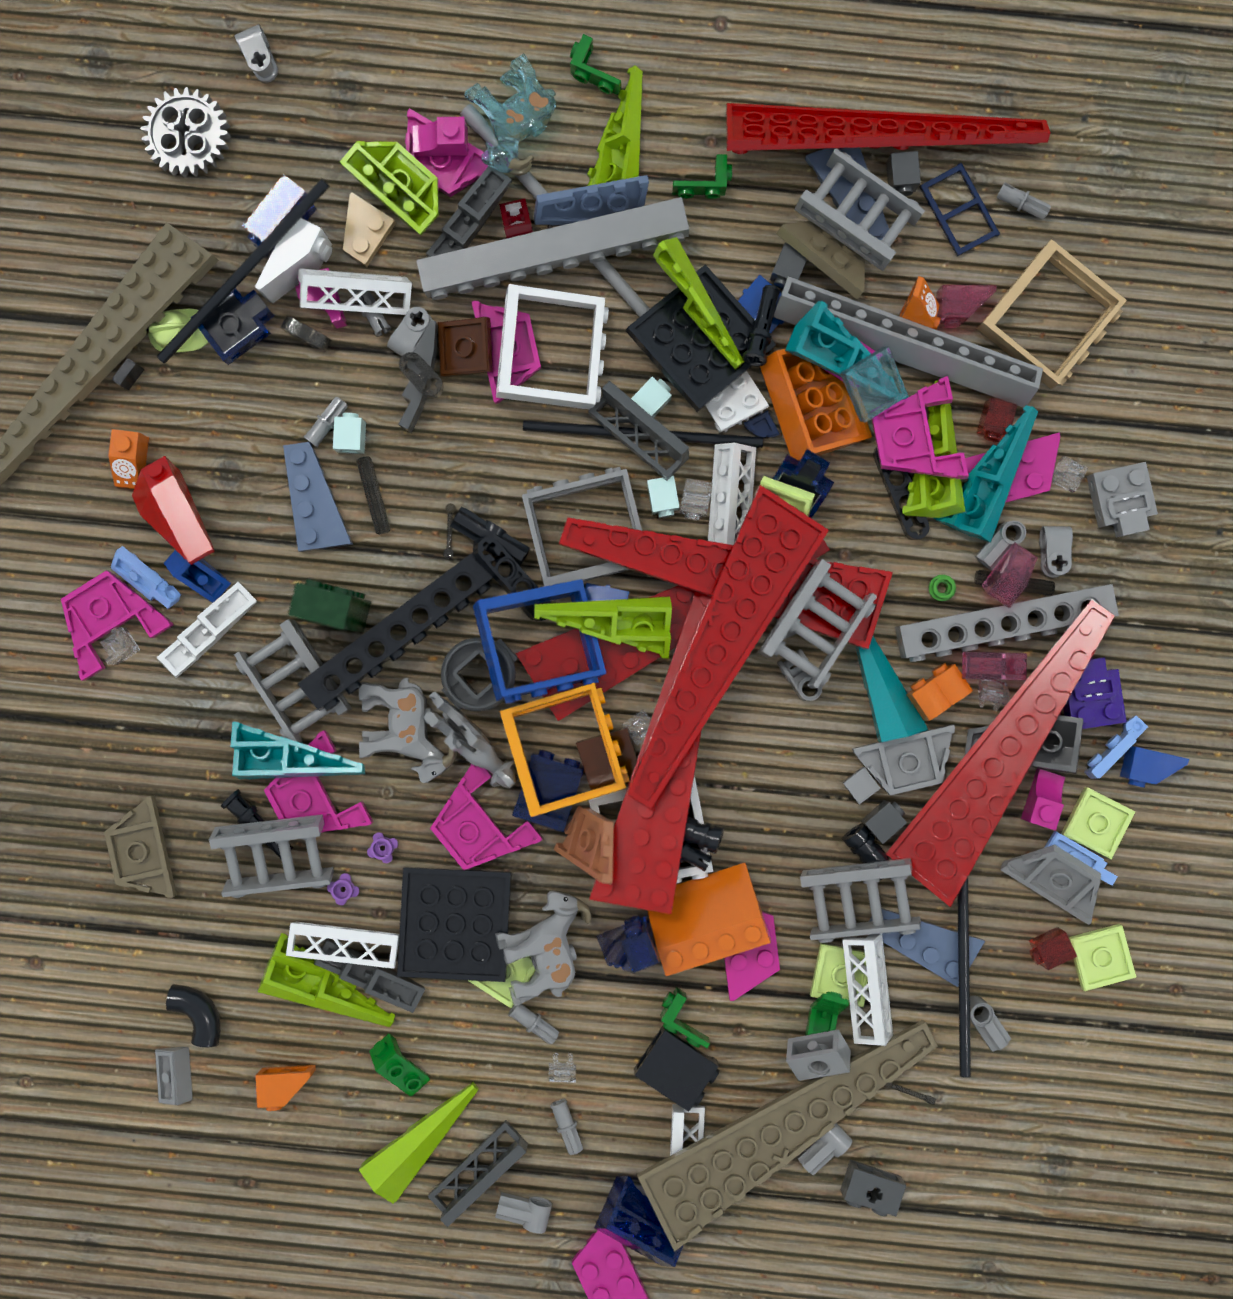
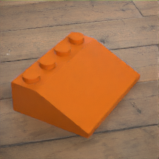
(811, 406)
(709, 921)

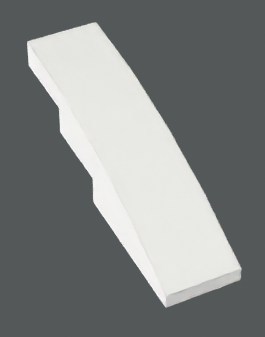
(207, 629)

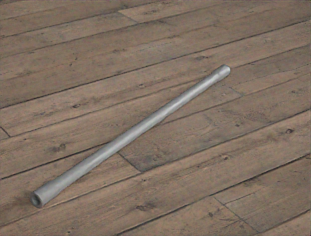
(481, 127)

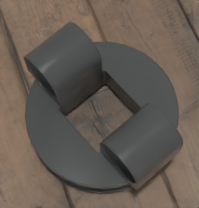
(457, 687)

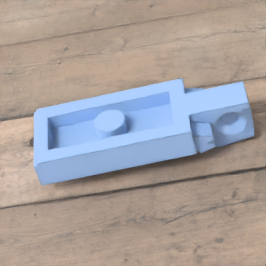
(143, 578)
(1116, 748)
(1083, 855)

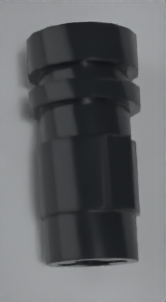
(703, 835)
(863, 845)

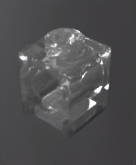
(695, 499)

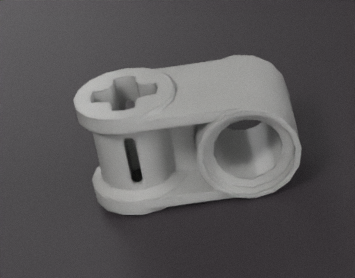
(257, 52)
(408, 333)
(1057, 546)
(797, 678)

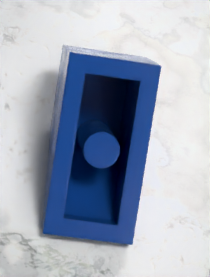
(198, 576)
(1149, 766)

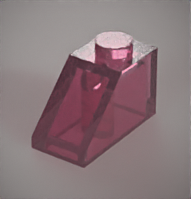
(960, 302)
(1010, 575)
(994, 666)

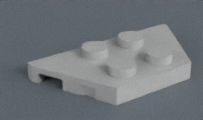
(908, 761)
(1058, 878)

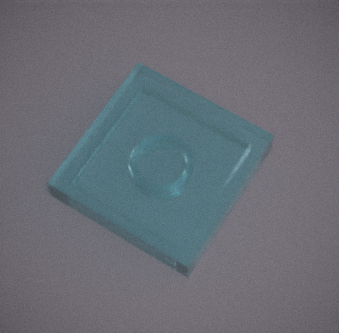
(874, 384)

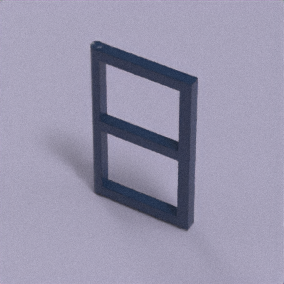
(943, 218)

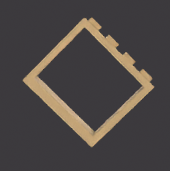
(1082, 277)

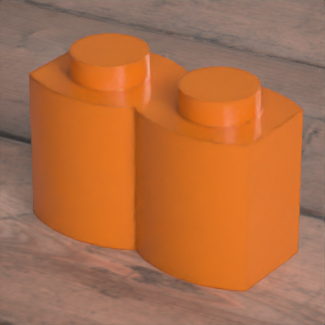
(939, 691)

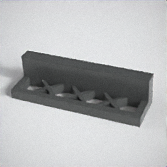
(643, 422)
(481, 1183)

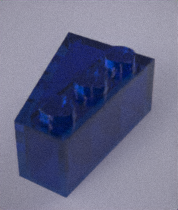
(630, 945)
(633, 1222)

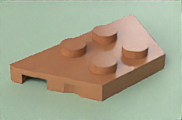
(589, 843)

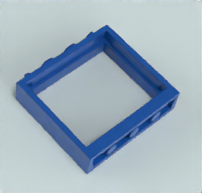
(572, 589)

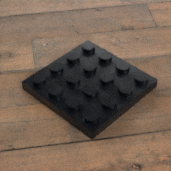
(685, 351)
(452, 924)

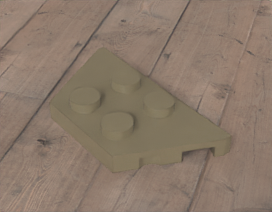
(827, 254)
(140, 851)

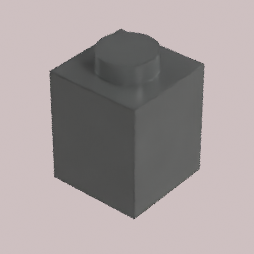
(903, 172)
(788, 264)
(884, 820)

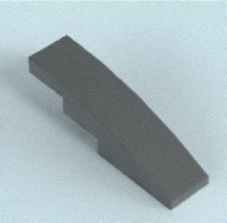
(472, 212)
(427, 349)
(374, 980)

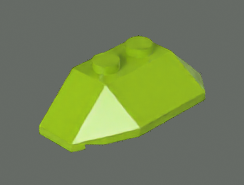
(396, 181)

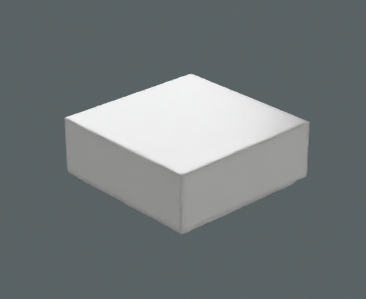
(861, 785)

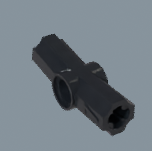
(476, 528)

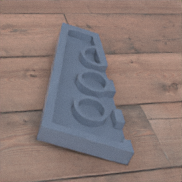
(590, 201)

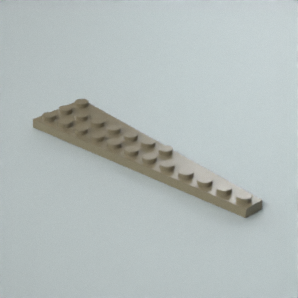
(119, 325)
(724, 1166)

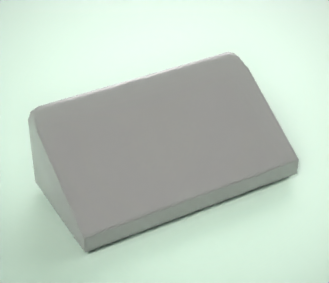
(173, 1075)

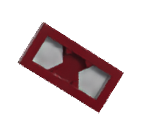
(515, 218)

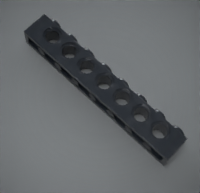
(314, 684)

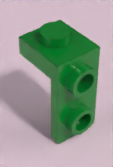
(583, 73)
(709, 189)
(672, 1005)
(824, 1013)
(395, 1067)

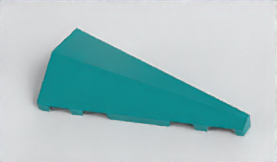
(825, 341)
(991, 481)
(890, 706)
(272, 756)

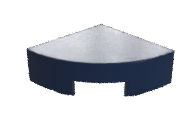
(762, 426)

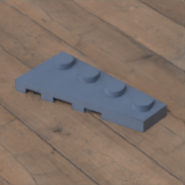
(842, 187)
(313, 504)
(931, 947)

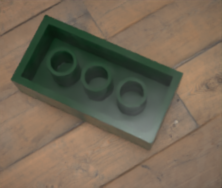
(330, 605)

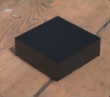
(128, 374)

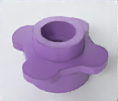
(384, 855)
(335, 889)

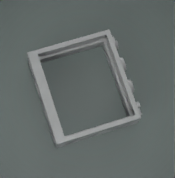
(563, 488)

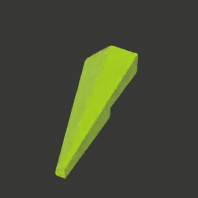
(621, 138)
(698, 306)
(936, 494)
(630, 621)
(314, 986)
(398, 1162)

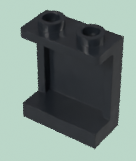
(676, 1069)

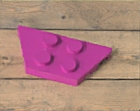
(453, 172)
(525, 353)
(1034, 470)
(752, 966)
(607, 1270)

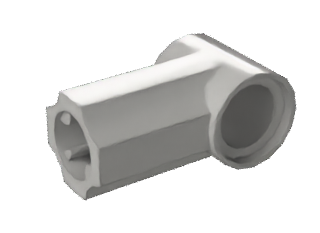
(993, 552)
(988, 1025)
(832, 1144)
(530, 1213)

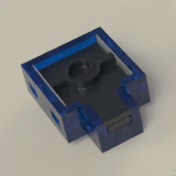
(237, 325)
(806, 475)

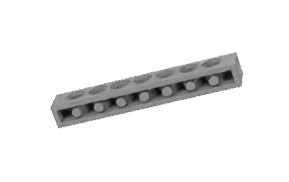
(910, 635)

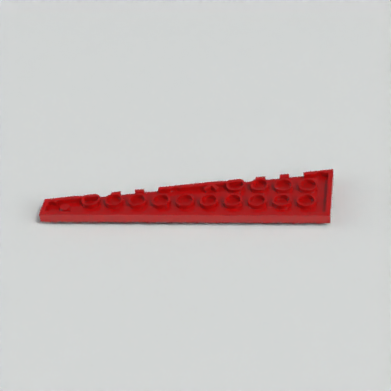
(817, 128)
(700, 563)
(754, 583)
(566, 655)
(969, 804)
(647, 839)

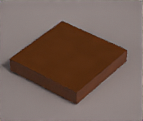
(465, 347)
(596, 760)

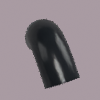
(200, 1011)

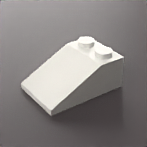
(302, 247)

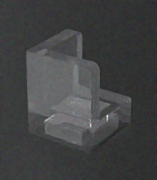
(119, 646)

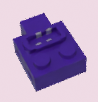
(1097, 696)

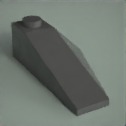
(1059, 750)

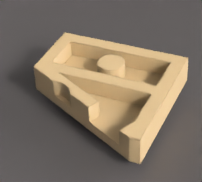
(365, 230)

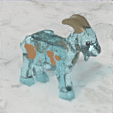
(516, 118)

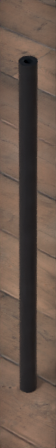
(246, 267)
(597, 430)
(964, 982)

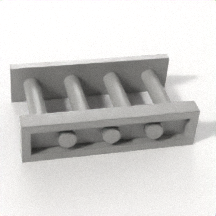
(846, 231)
(805, 600)
(305, 658)
(276, 831)
(870, 874)

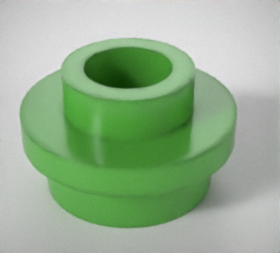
(949, 584)

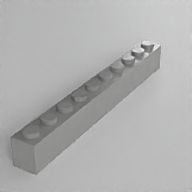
(553, 248)
(918, 344)

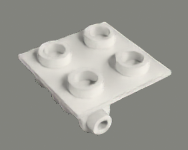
(736, 403)

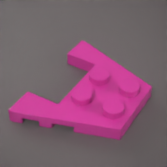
(905, 435)
(99, 608)
(307, 797)
(470, 831)

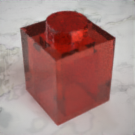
(996, 418)
(1052, 949)

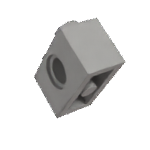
(818, 1055)

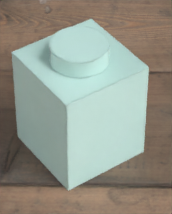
(653, 396)
(349, 434)
(663, 497)

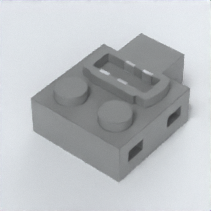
(1123, 498)

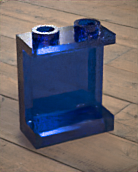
(552, 782)

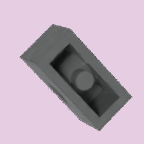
(861, 1178)

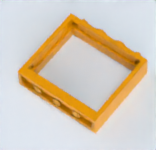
(604, 723)

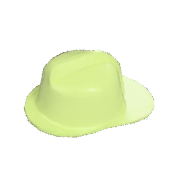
(174, 320)

